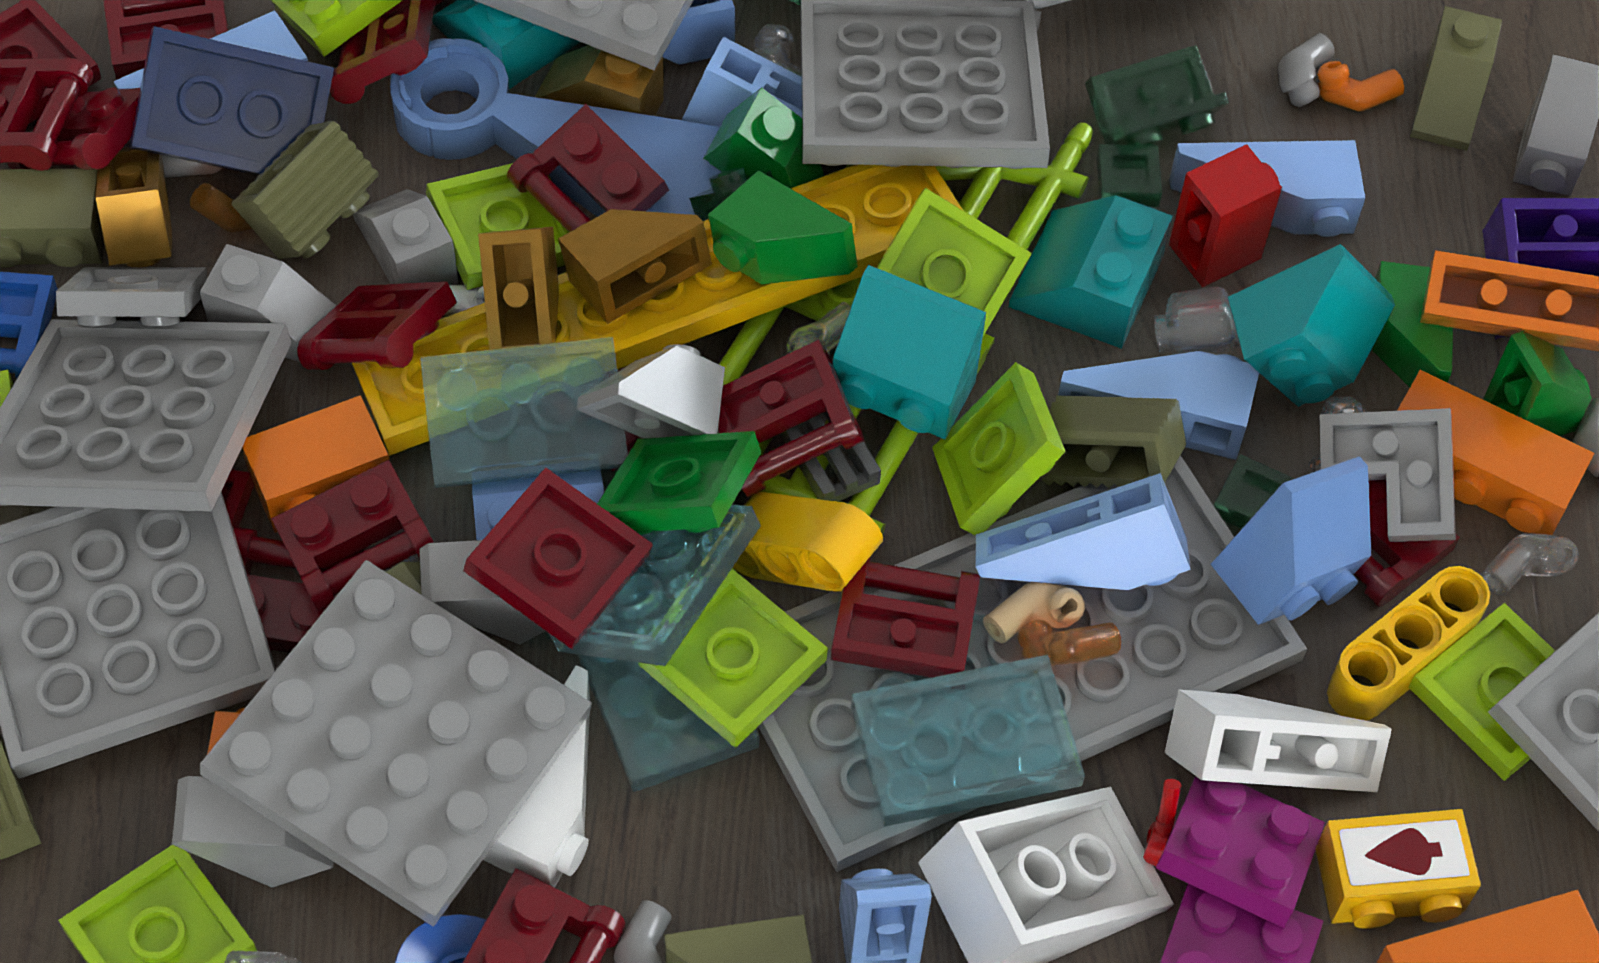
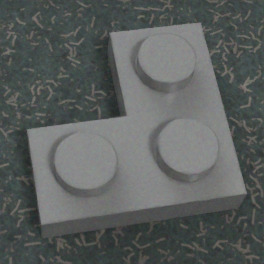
(1413, 457)

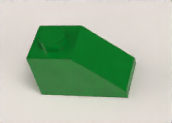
(764, 138)
(780, 234)
(1404, 341)
(1539, 385)

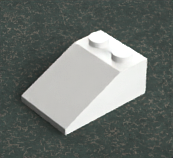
(1043, 879)

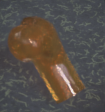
(217, 208)
(1069, 645)

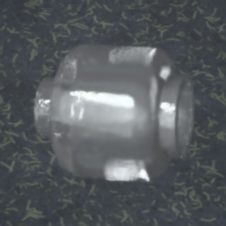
(1197, 323)

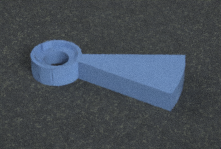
(525, 122)

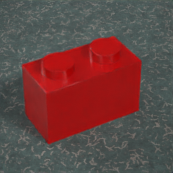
(1225, 215)

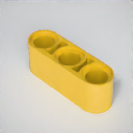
(808, 541)
(1417, 618)

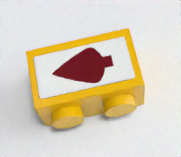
(1397, 868)

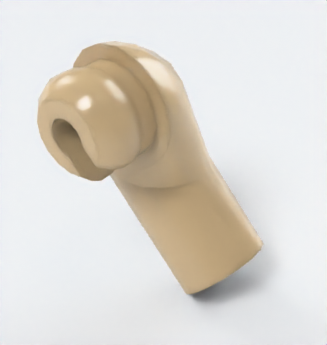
(1033, 602)

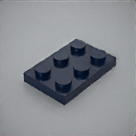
(224, 101)

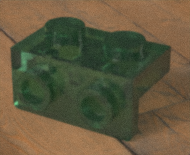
(1153, 97)

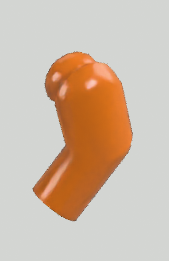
(1356, 94)

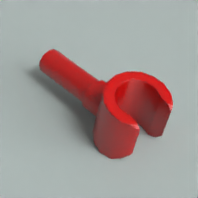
(1160, 829)

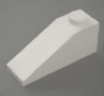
(1274, 743)
(550, 826)

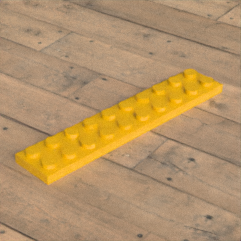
(866, 195)

